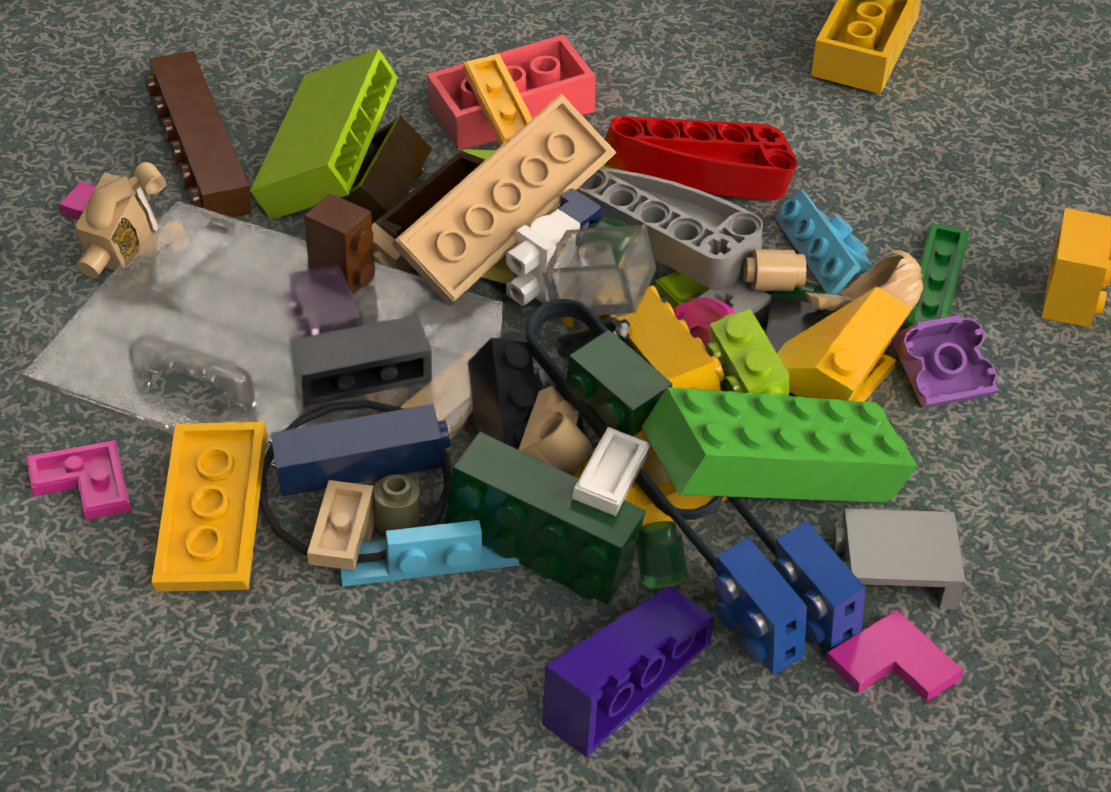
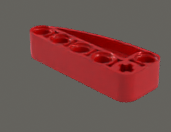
(705, 155)

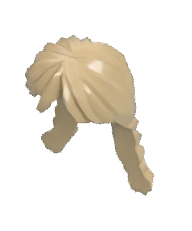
(894, 274)

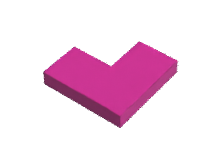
(90, 468)
(896, 647)

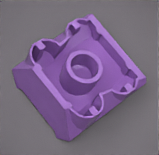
(945, 361)

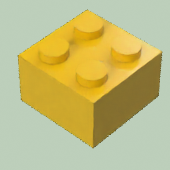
(1079, 269)

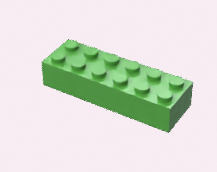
(777, 446)

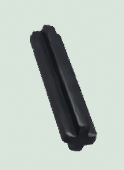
(575, 340)

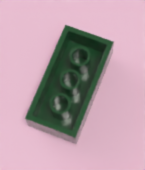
(531, 516)

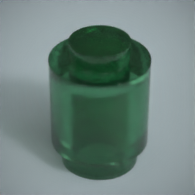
(661, 556)

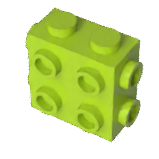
(747, 356)

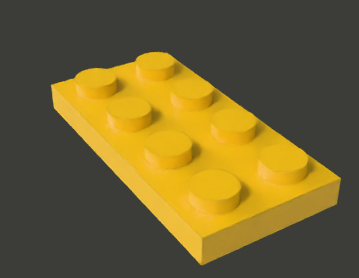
(210, 507)

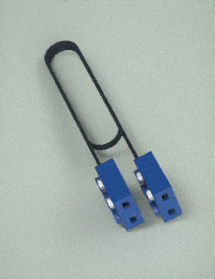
(766, 604)

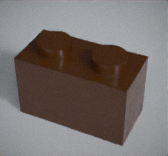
(343, 236)

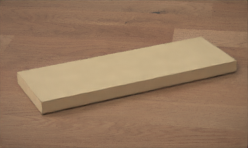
(508, 190)

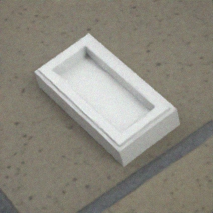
(611, 471)

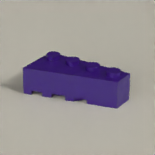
(622, 668)

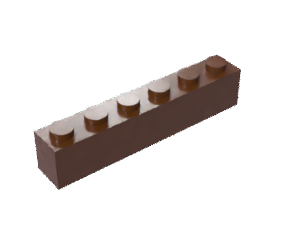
(197, 135)

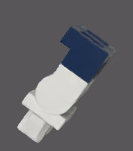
(538, 243)

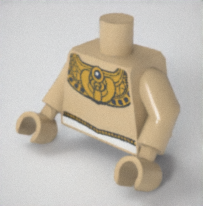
(117, 218)

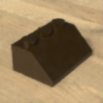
(389, 168)

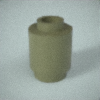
(396, 503)

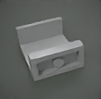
(903, 550)

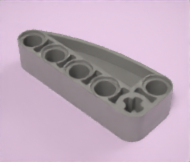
(685, 225)

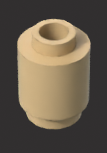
(775, 270)

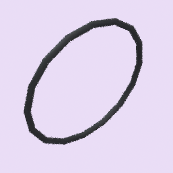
(362, 558)

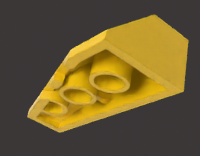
(844, 347)

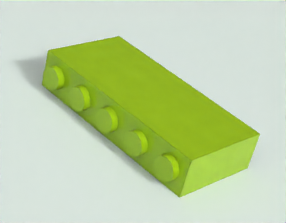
(324, 135)

